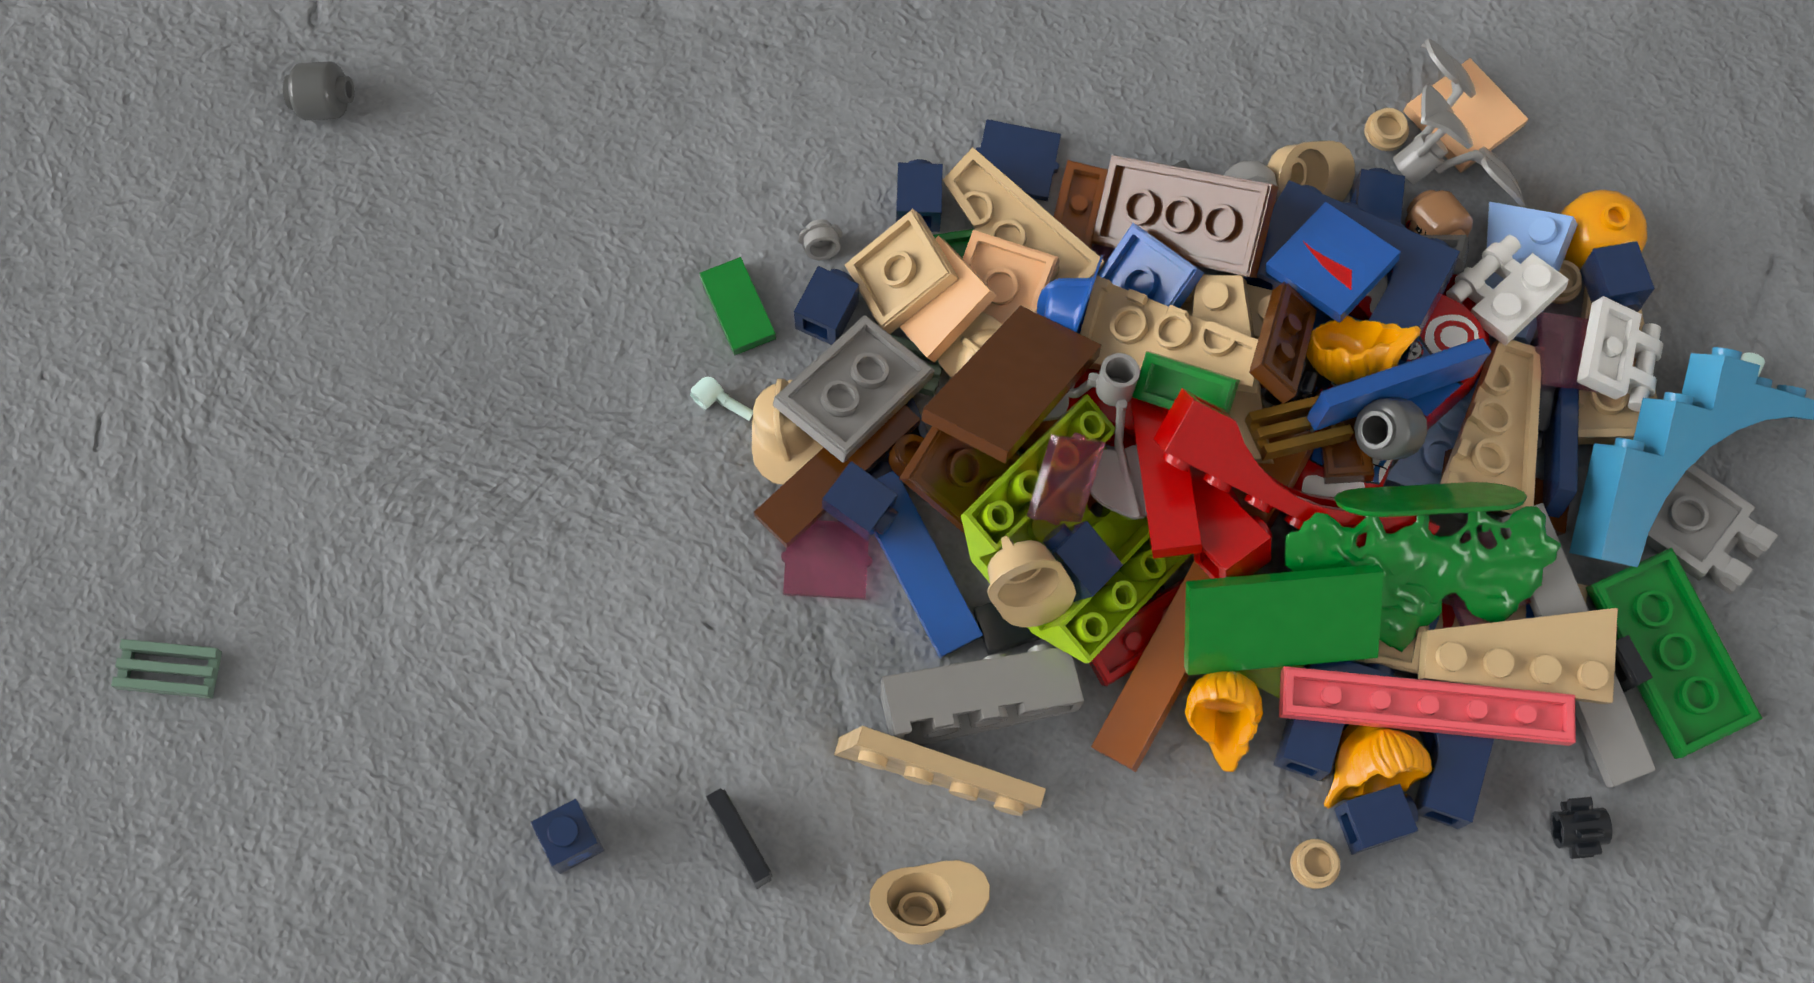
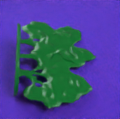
(1428, 567)

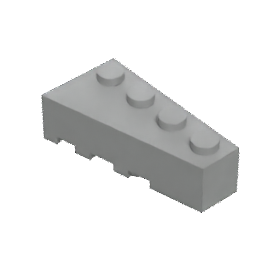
(980, 695)

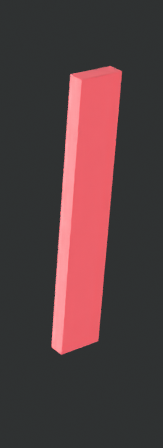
(1427, 706)

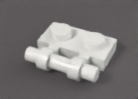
(1515, 300)
(1609, 353)

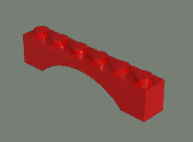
(1211, 441)
(1230, 537)

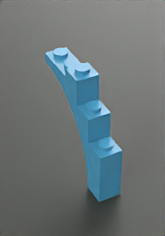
(1635, 476)

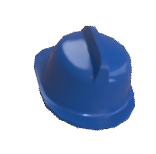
(1067, 300)

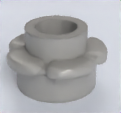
(821, 239)

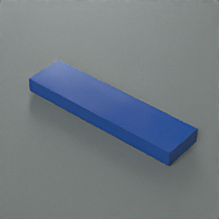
(1399, 382)
(926, 576)

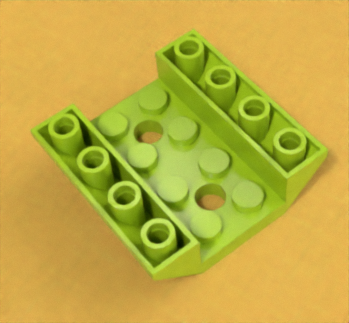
(1004, 510)

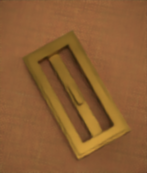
(1287, 411)

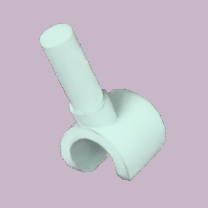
(708, 391)

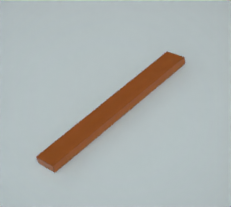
(1161, 668)

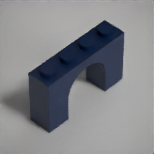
(1412, 283)
(1457, 761)

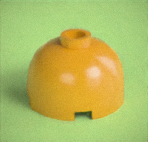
(1603, 221)

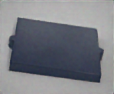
(1022, 155)

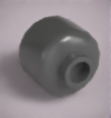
(318, 90)
(1390, 429)

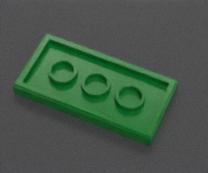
(1283, 619)
(1694, 682)

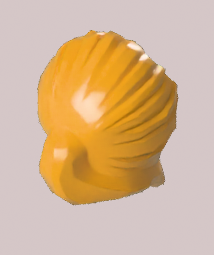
(1357, 348)
(1225, 714)
(1375, 760)

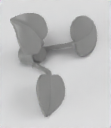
(1428, 150)
(1118, 474)

